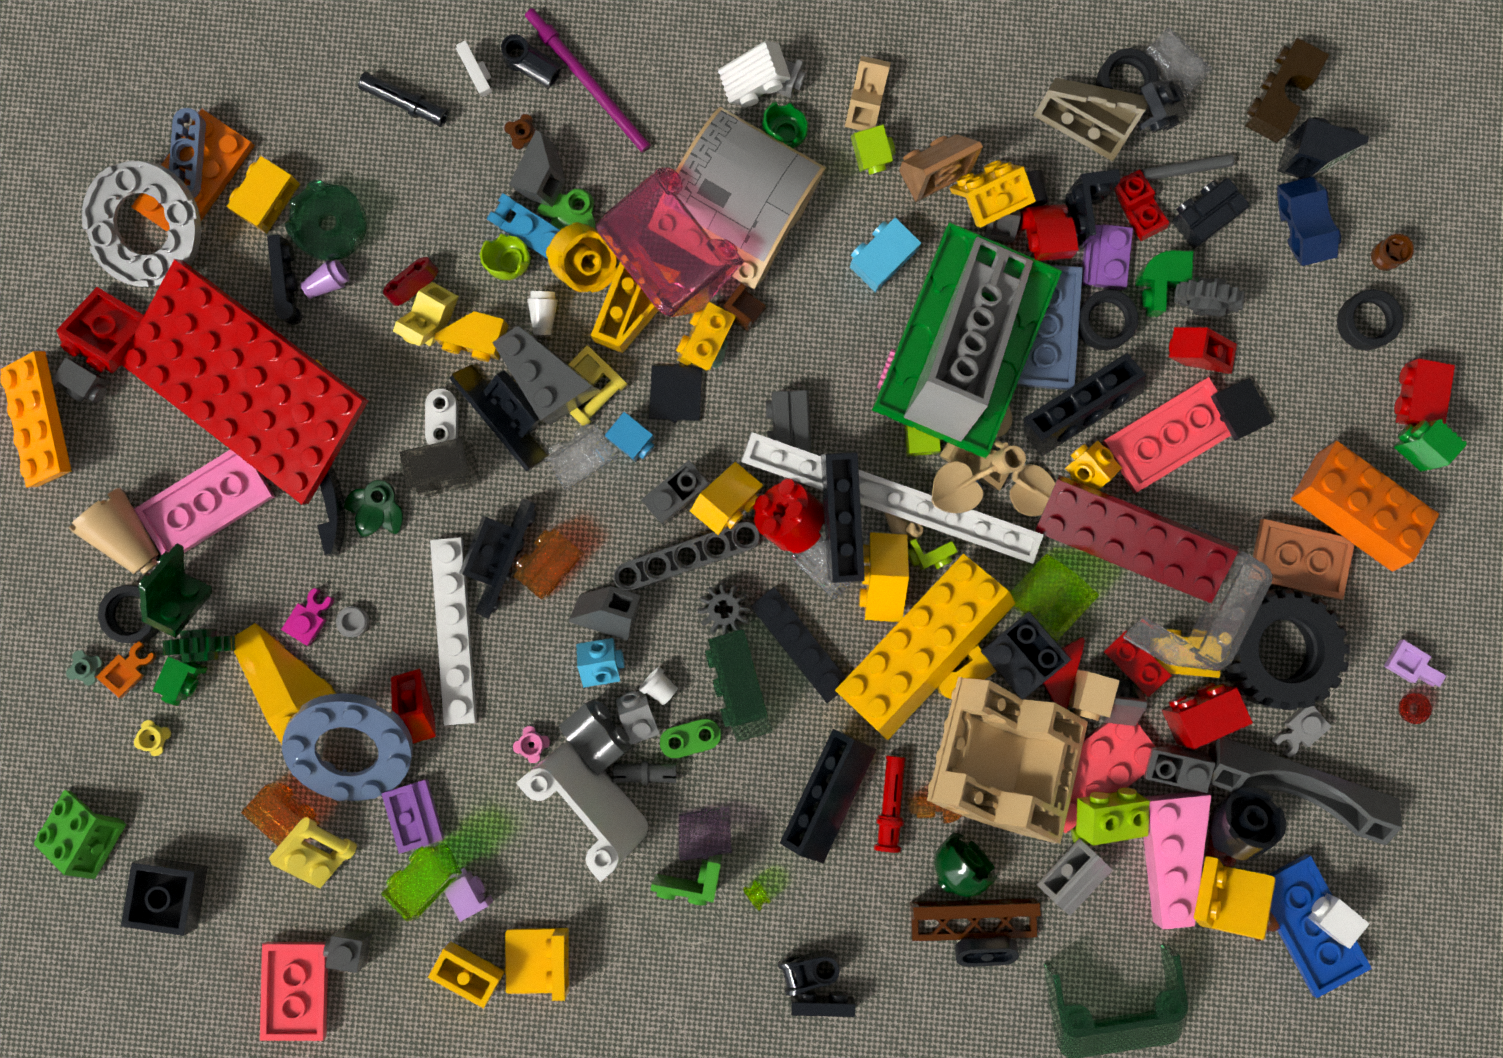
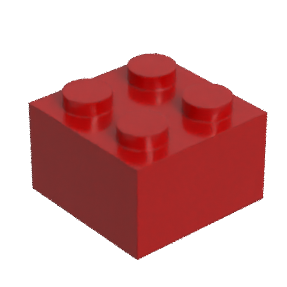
(1207, 715)

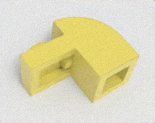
(428, 315)

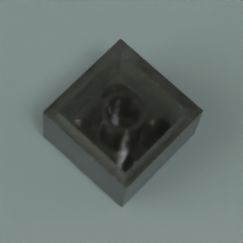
(440, 467)

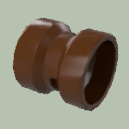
(1397, 247)

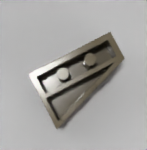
(1092, 114)

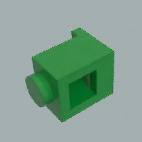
(178, 680)

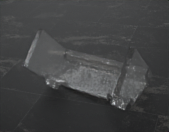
(1220, 624)

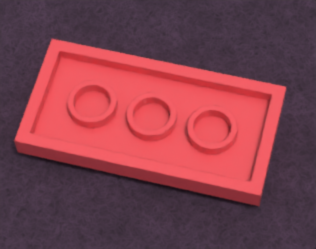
(1168, 436)
(1109, 761)

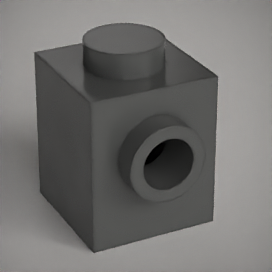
(347, 950)

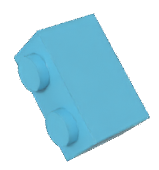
(884, 254)

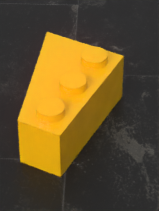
(622, 313)

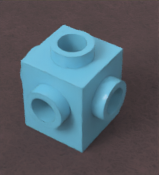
(599, 662)

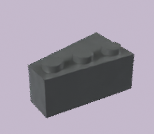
(543, 376)

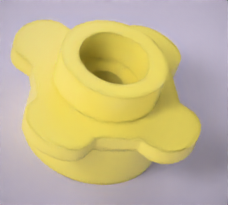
(143, 740)

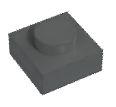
(1003, 228)

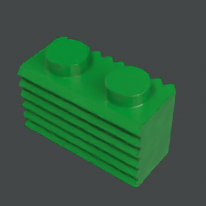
(1429, 444)

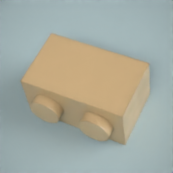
(1093, 695)

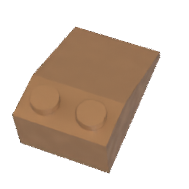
(939, 165)

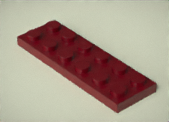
(1136, 539)

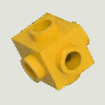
(1093, 465)

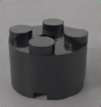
(1246, 824)

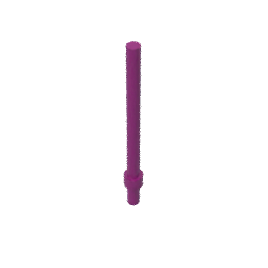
(550, 37)

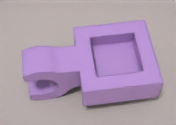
(1412, 664)

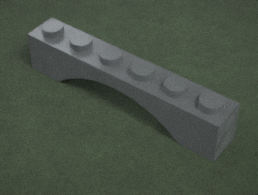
(1358, 807)

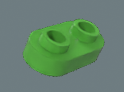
(689, 737)

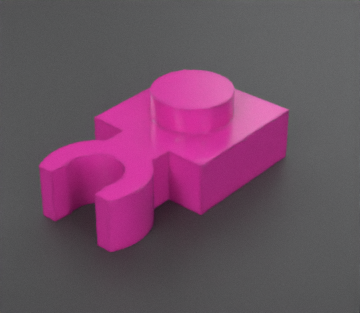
(306, 621)

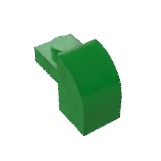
(1161, 273)

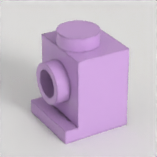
(467, 895)

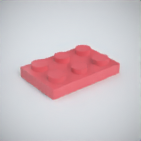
(293, 992)

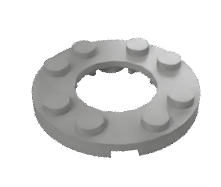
(101, 212)

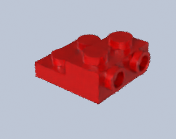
(100, 330)

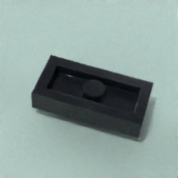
(835, 1005)

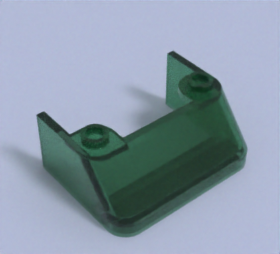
(1083, 1037)

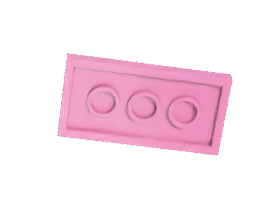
(204, 502)

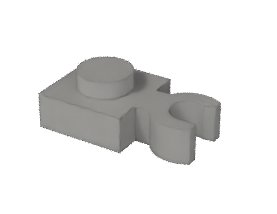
(1305, 727)

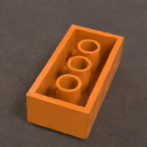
(1365, 506)

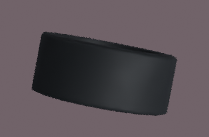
(1130, 57)
(1391, 310)
(1129, 311)
(108, 621)

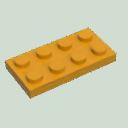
(35, 419)

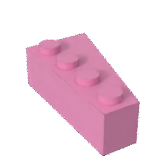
(1176, 855)

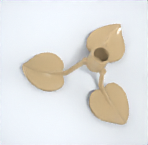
(958, 492)

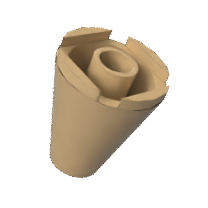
(117, 532)

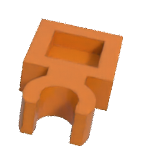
(123, 673)

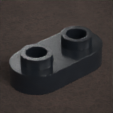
(986, 951)

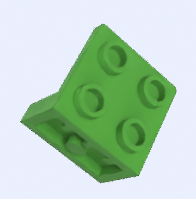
(77, 837)
(698, 891)

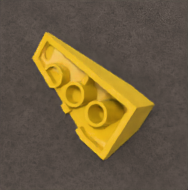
(276, 677)

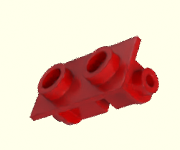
(1137, 665)

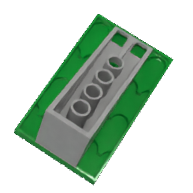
(967, 340)

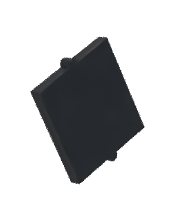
(675, 393)
(1242, 409)

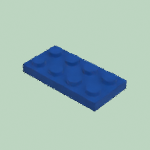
(1316, 954)

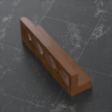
(974, 909)

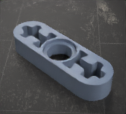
(178, 143)

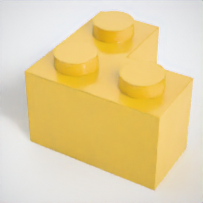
(885, 577)

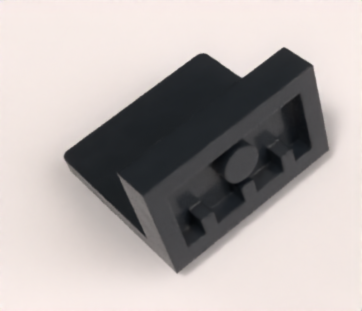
(1086, 191)

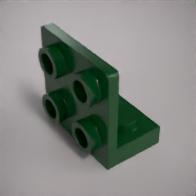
(171, 596)

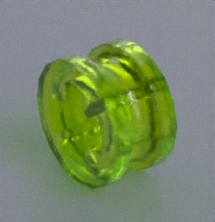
(757, 895)

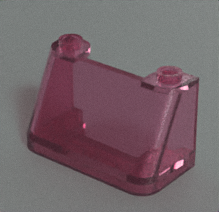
(667, 246)

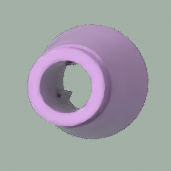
(325, 279)

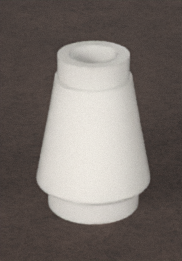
(542, 311)

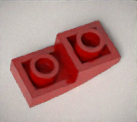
(1139, 206)

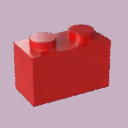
(1424, 392)

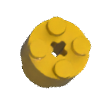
(566, 257)

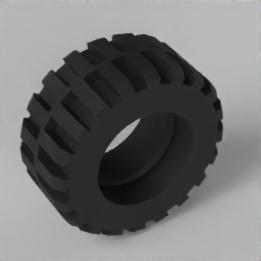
(1322, 659)

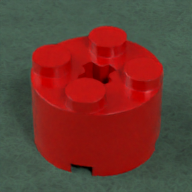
(789, 516)

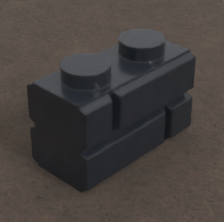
(1210, 212)

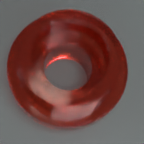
(1423, 708)

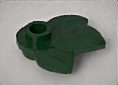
(374, 513)

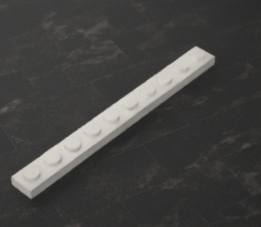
(897, 500)

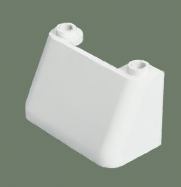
(595, 800)

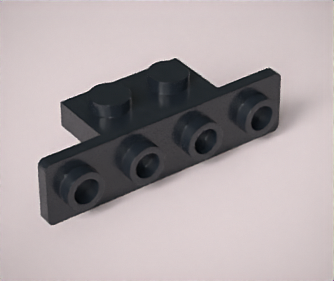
(504, 411)
(493, 553)

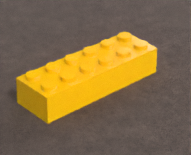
(926, 646)

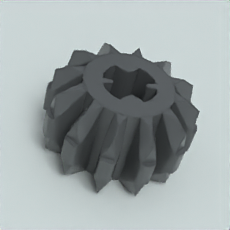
(731, 601)

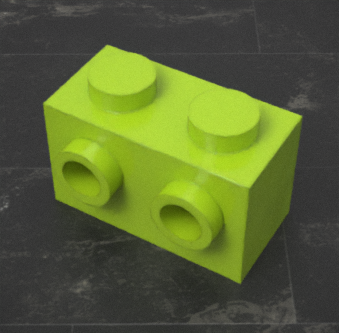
(1112, 816)

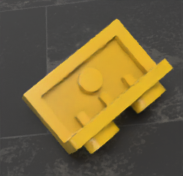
(706, 336)

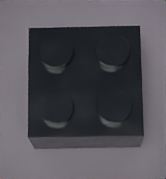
(164, 896)

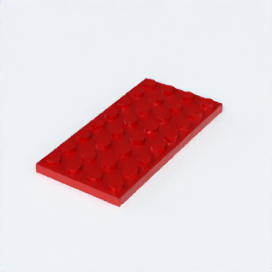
(243, 382)

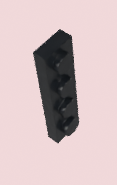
(799, 643)

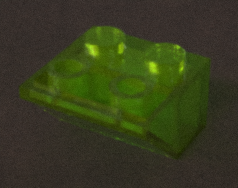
(1053, 595)
(422, 881)

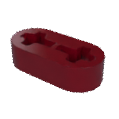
(410, 281)

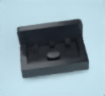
(1165, 104)

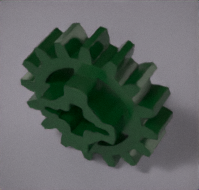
(198, 645)

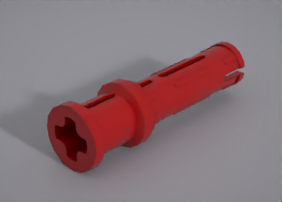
(890, 819)

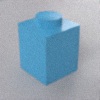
(630, 437)

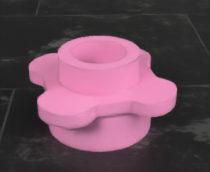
(523, 748)

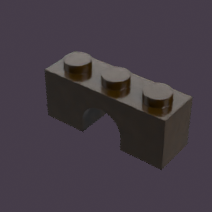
(1273, 111)

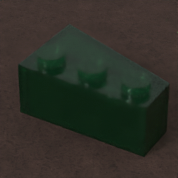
(738, 686)

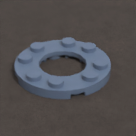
(355, 712)

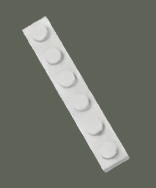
(453, 632)

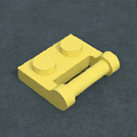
(592, 369)
(308, 861)

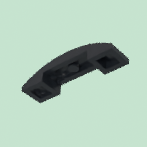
(332, 532)

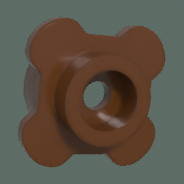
(519, 140)

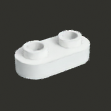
(441, 418)

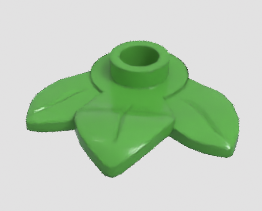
(565, 214)

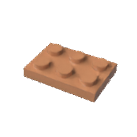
(1304, 558)

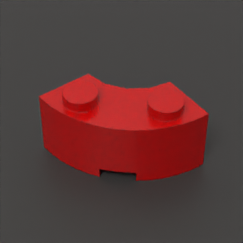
(1049, 232)

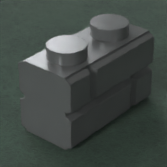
(790, 418)

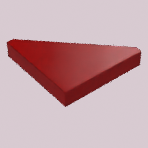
(1061, 683)

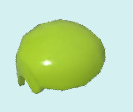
(505, 257)

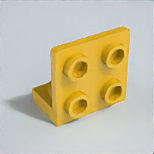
(995, 191)
(1234, 900)
(537, 961)

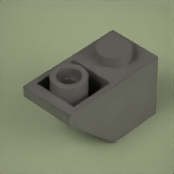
(539, 171)
(675, 492)
(607, 611)
(1180, 767)

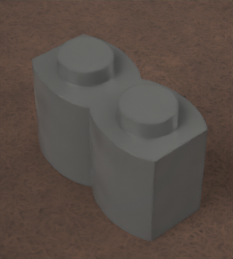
(596, 736)

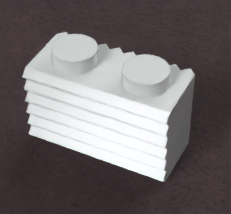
(754, 74)

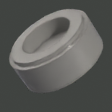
(352, 621)

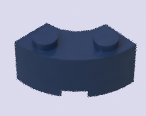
(1310, 224)

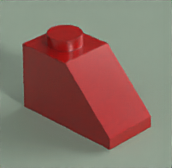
(1202, 349)
(413, 704)

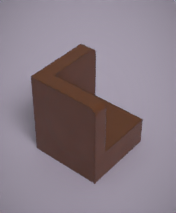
(744, 307)

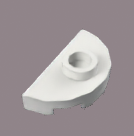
(477, 71)

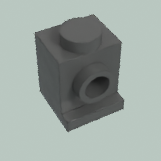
(79, 381)

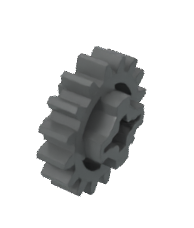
(1209, 296)

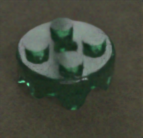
(310, 209)

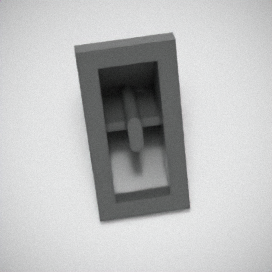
(1128, 704)

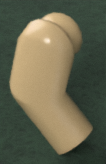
(902, 526)

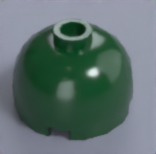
(963, 867)

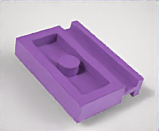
(1107, 257)
(413, 816)

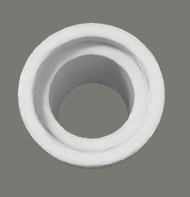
(658, 686)

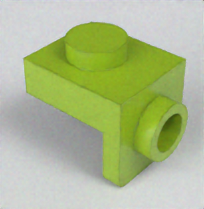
(939, 557)

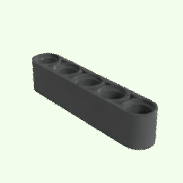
(671, 557)

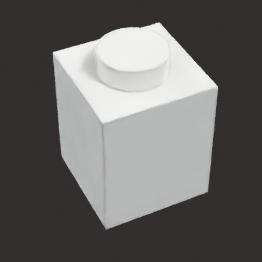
(1338, 920)

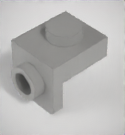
(637, 716)

